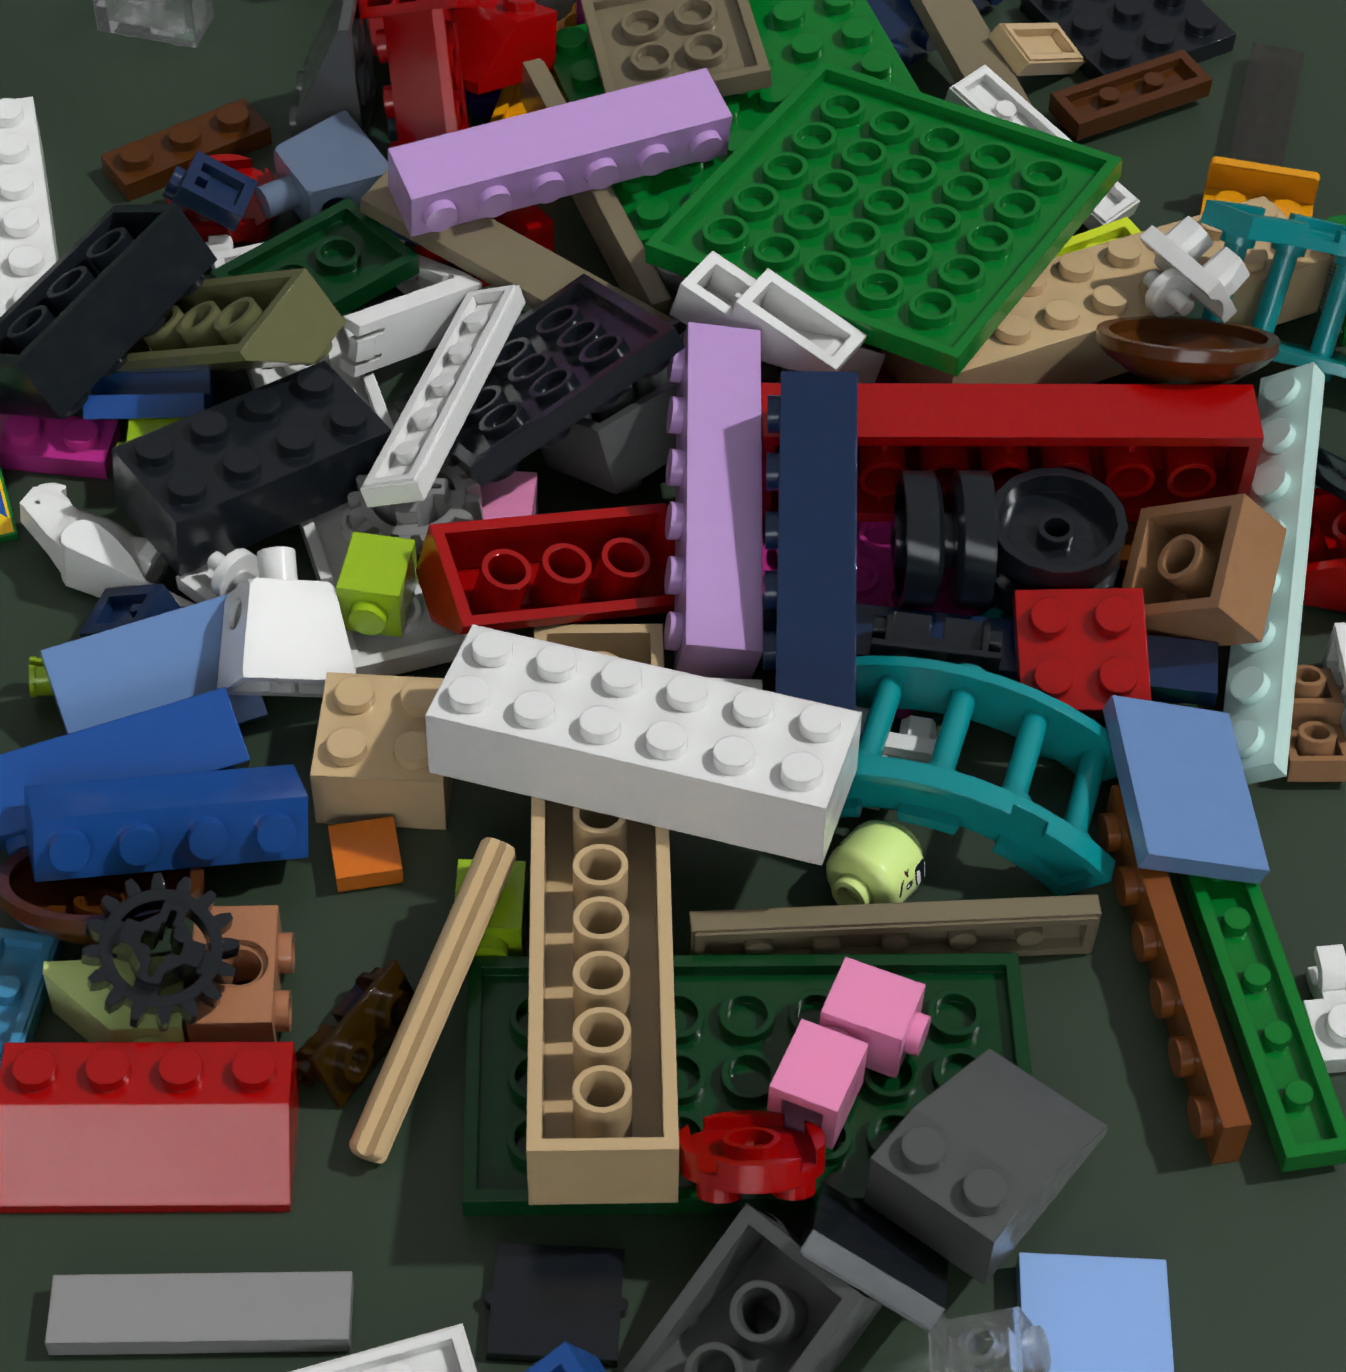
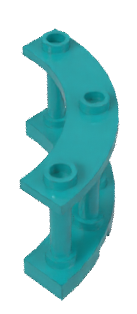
(1289, 238)
(942, 799)

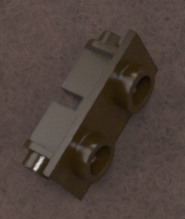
(366, 1029)

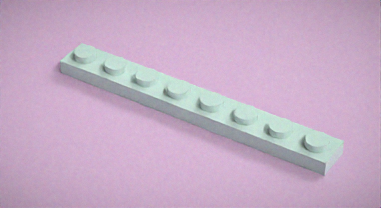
(1264, 673)

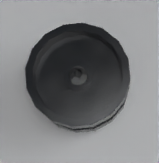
(1056, 534)
(944, 538)

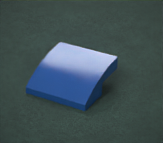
(151, 395)

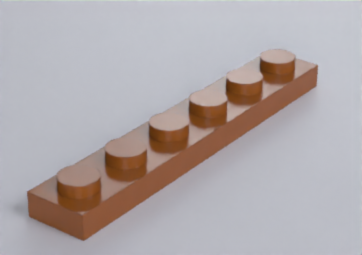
(1177, 992)

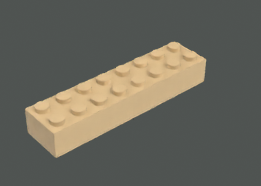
(1055, 323)

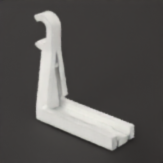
(408, 322)

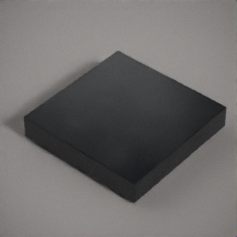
(875, 1257)

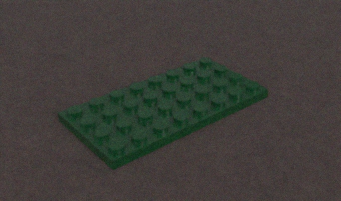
(730, 1039)

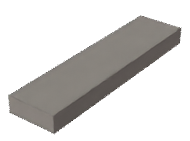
(200, 1313)

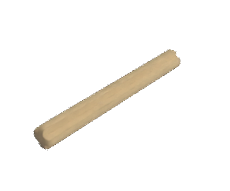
(432, 1001)

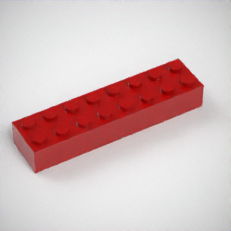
(1135, 438)

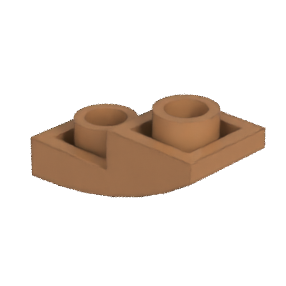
(1316, 735)

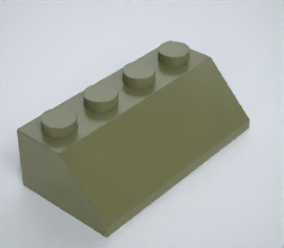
(242, 325)

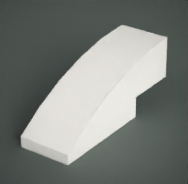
(793, 326)

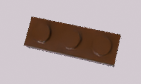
(1129, 94)
(150, 161)

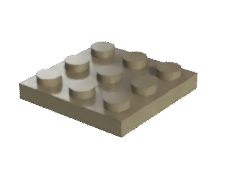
(666, 38)

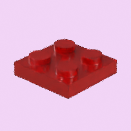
(1082, 645)

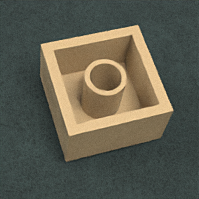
(375, 753)

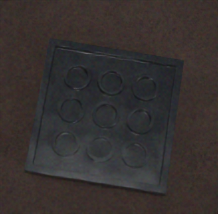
(554, 370)

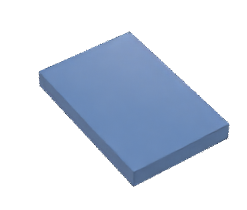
(142, 667)
(1184, 790)

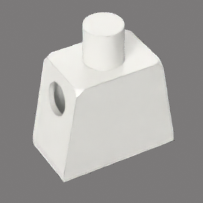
(281, 632)

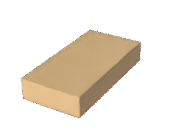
(1036, 48)

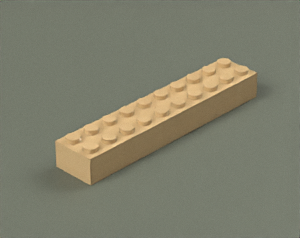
(601, 989)

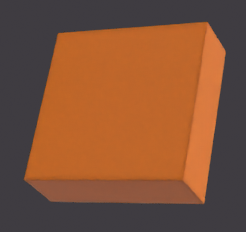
(365, 854)

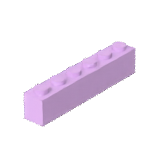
(558, 151)
(717, 503)

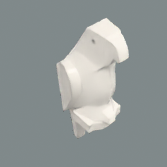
(88, 547)

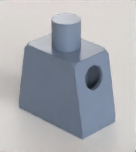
(321, 169)

